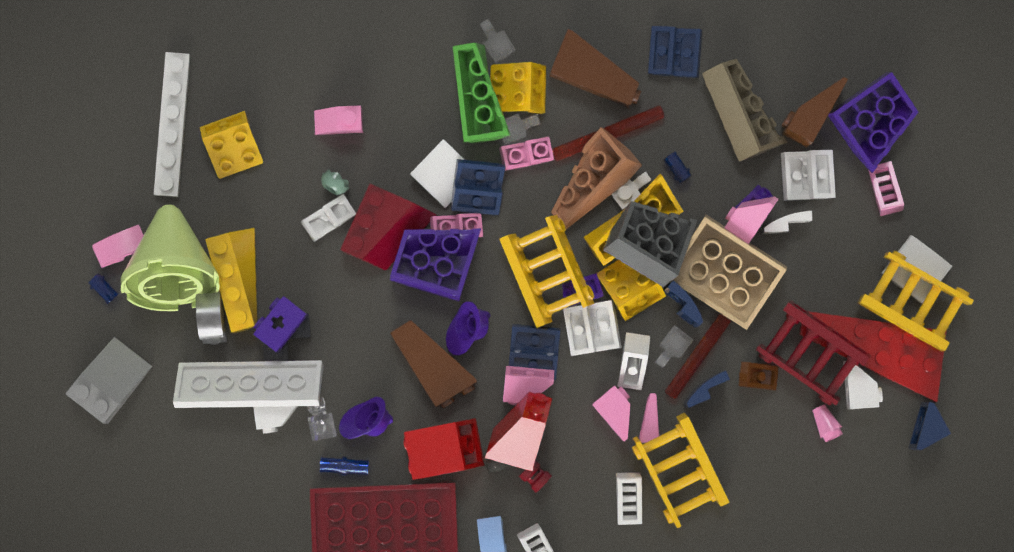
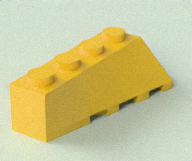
(655, 195)
(234, 260)

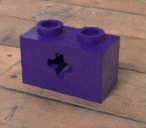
(278, 337)

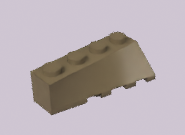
(741, 111)

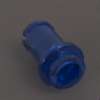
(677, 167)
(103, 288)

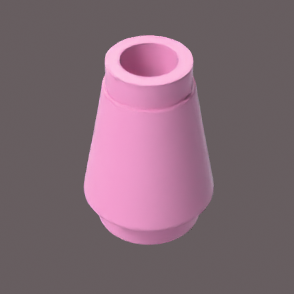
(827, 424)

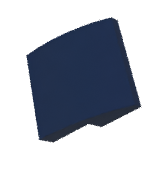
(675, 51)
(477, 187)
(688, 309)
(534, 347)
(701, 392)

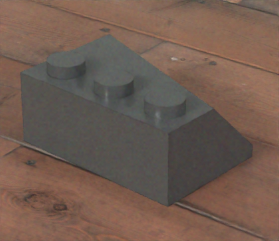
(650, 241)

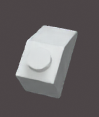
(634, 361)
(861, 390)
(271, 417)

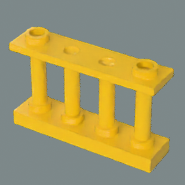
(532, 289)
(894, 312)
(693, 450)

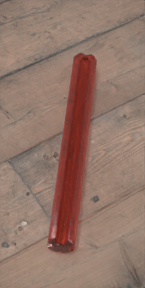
(616, 129)
(697, 356)

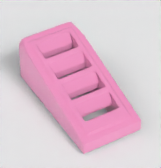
(892, 207)
(649, 426)

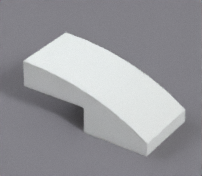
(328, 218)
(781, 224)

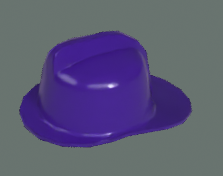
(466, 327)
(365, 418)

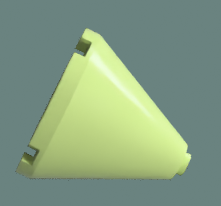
(168, 265)

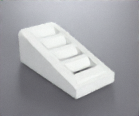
(636, 478)
(530, 533)

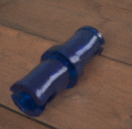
(344, 465)

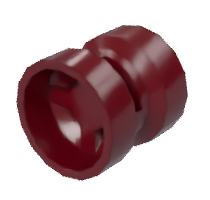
(539, 480)

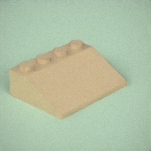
(728, 272)

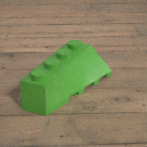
(478, 103)

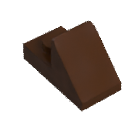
(758, 376)

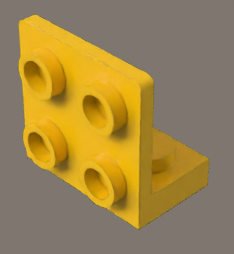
(520, 86)
(231, 145)
(629, 289)

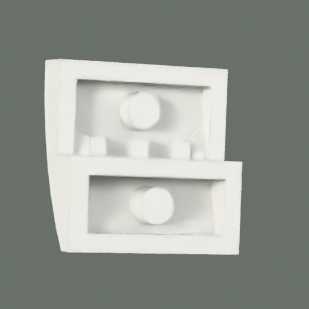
(438, 172)
(808, 175)
(926, 260)
(592, 328)

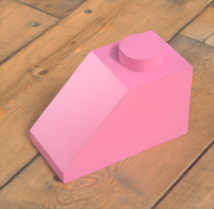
(339, 120)
(749, 217)
(524, 380)
(615, 410)

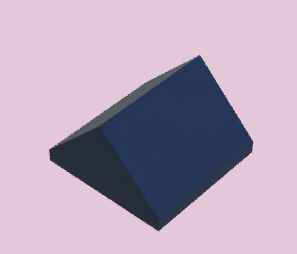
(928, 427)

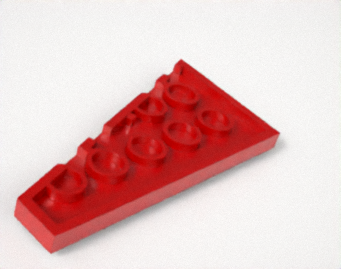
(892, 351)

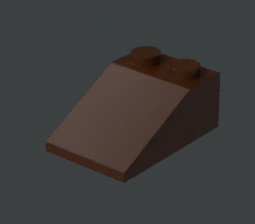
(808, 119)

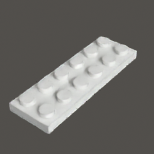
(248, 384)

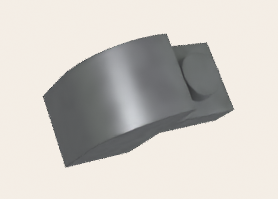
(210, 318)

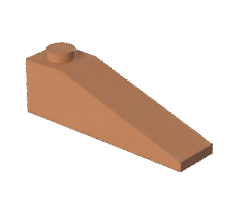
(600, 173)

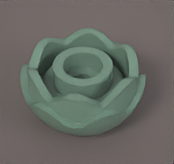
(334, 183)

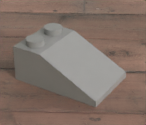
(109, 380)

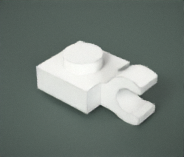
(629, 190)

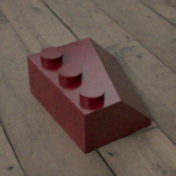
(381, 225)

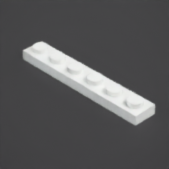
(172, 124)

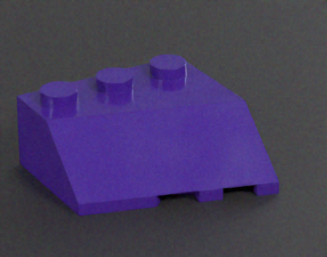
(874, 119)
(435, 260)

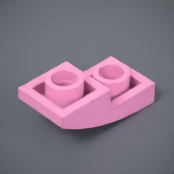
(526, 153)
(458, 221)
(118, 246)

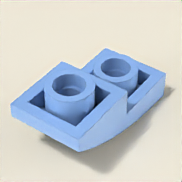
(491, 534)

